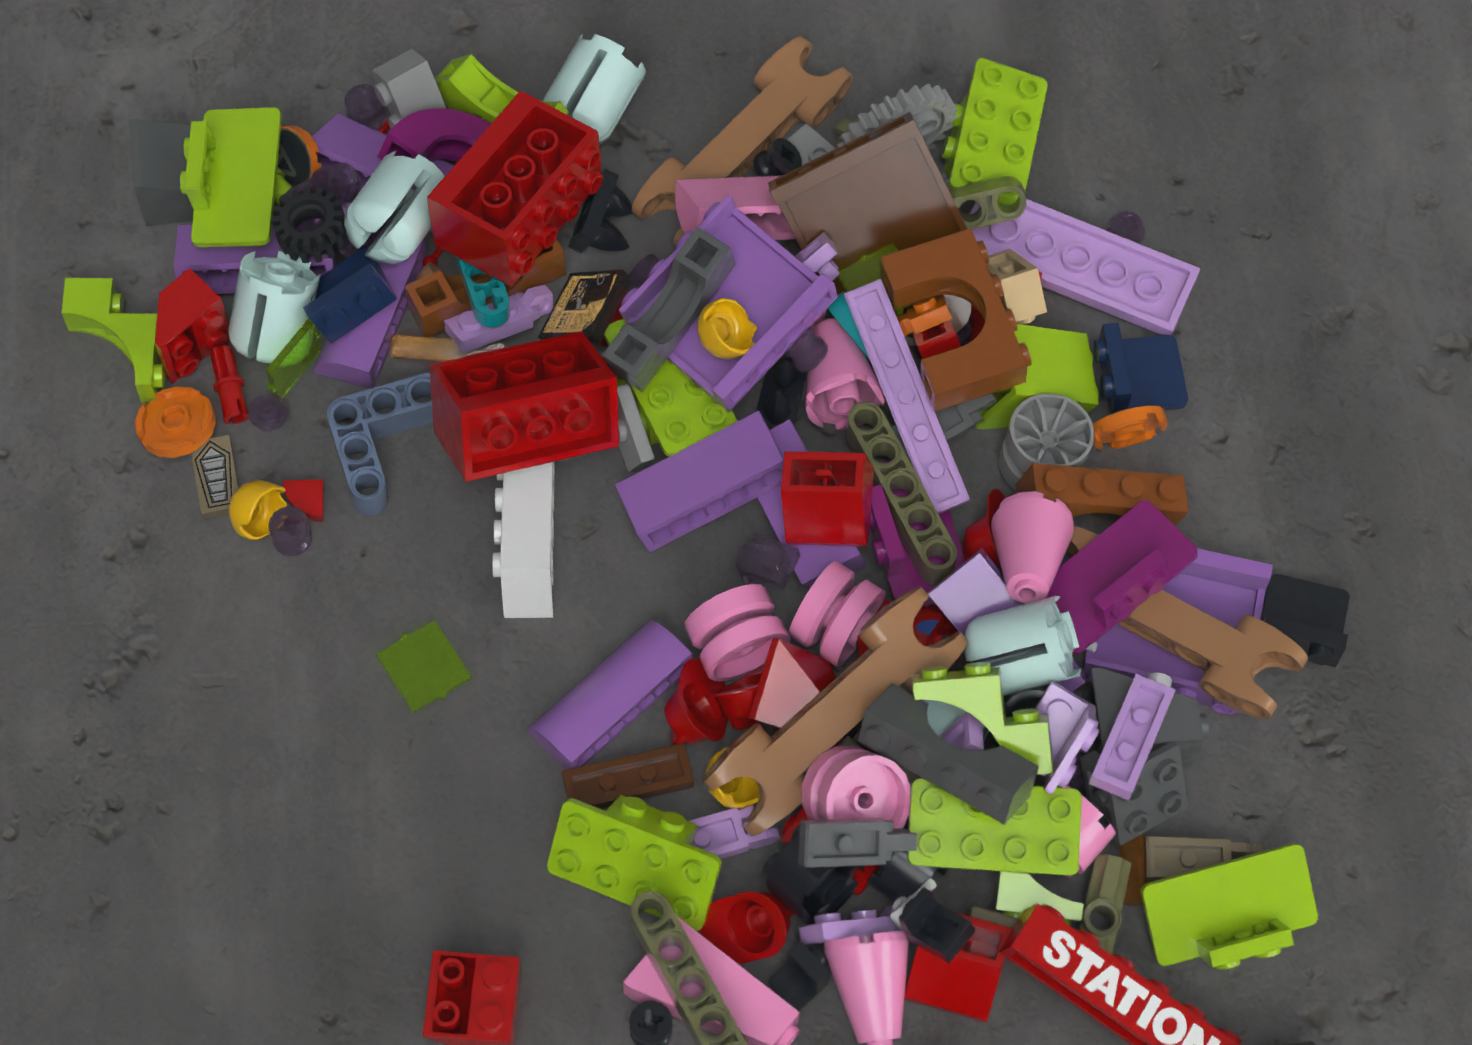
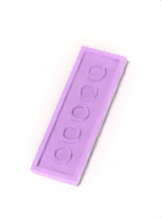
(1096, 266)

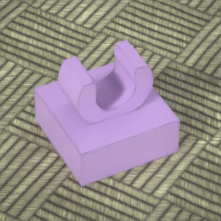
(819, 256)

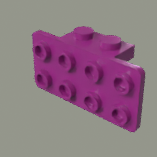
(891, 553)
(1120, 571)

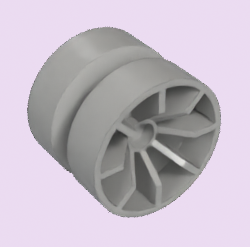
(1045, 431)

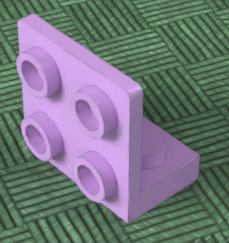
(1071, 729)

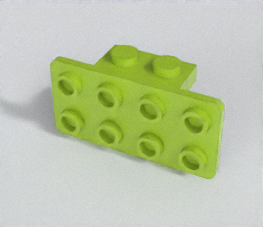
(995, 127)
(232, 176)
(674, 407)
(1036, 839)
(635, 852)
(1231, 908)

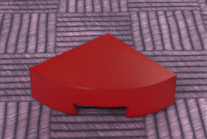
(307, 496)

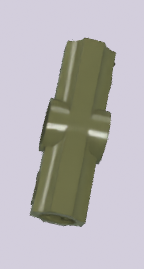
(1106, 895)

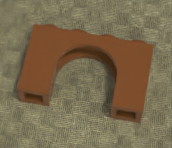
(959, 268)

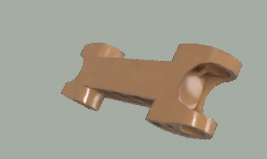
(784, 100)
(1225, 653)
(781, 759)

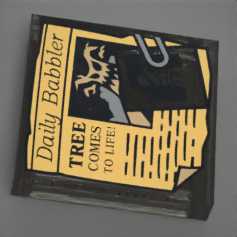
(586, 304)

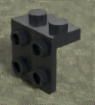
(1309, 616)

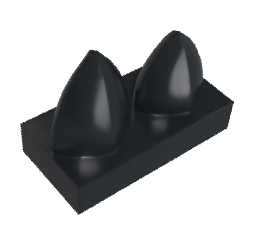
(592, 227)
(781, 393)

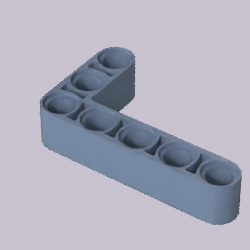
(371, 426)

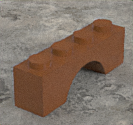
(444, 295)
(1106, 490)

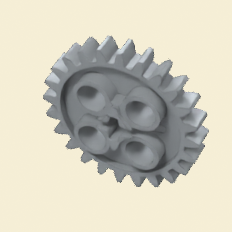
(929, 106)

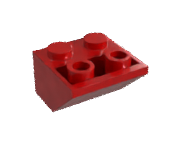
(188, 325)
(826, 498)
(969, 980)
(472, 999)

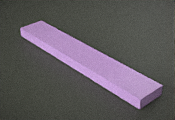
(906, 396)

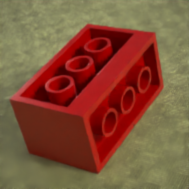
(515, 188)
(524, 405)

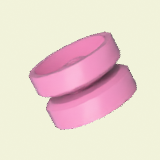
(835, 613)
(735, 631)
(855, 786)

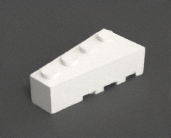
(525, 541)

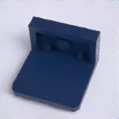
(349, 296)
(1139, 371)

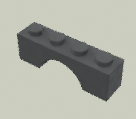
(693, 280)
(988, 780)

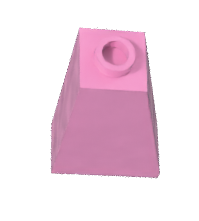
(754, 1007)

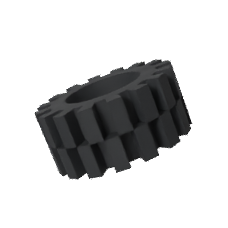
(303, 208)

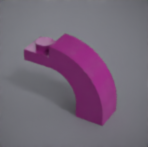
(434, 134)

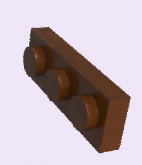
(633, 775)

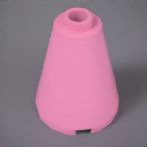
(839, 379)
(1031, 543)
(871, 983)

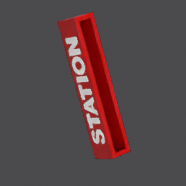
(1105, 984)

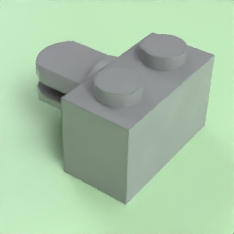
(406, 86)

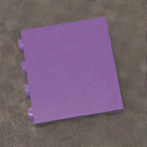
(766, 281)
(1212, 583)

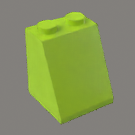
(1058, 366)

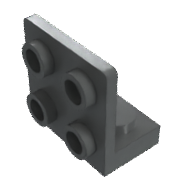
(1156, 797)

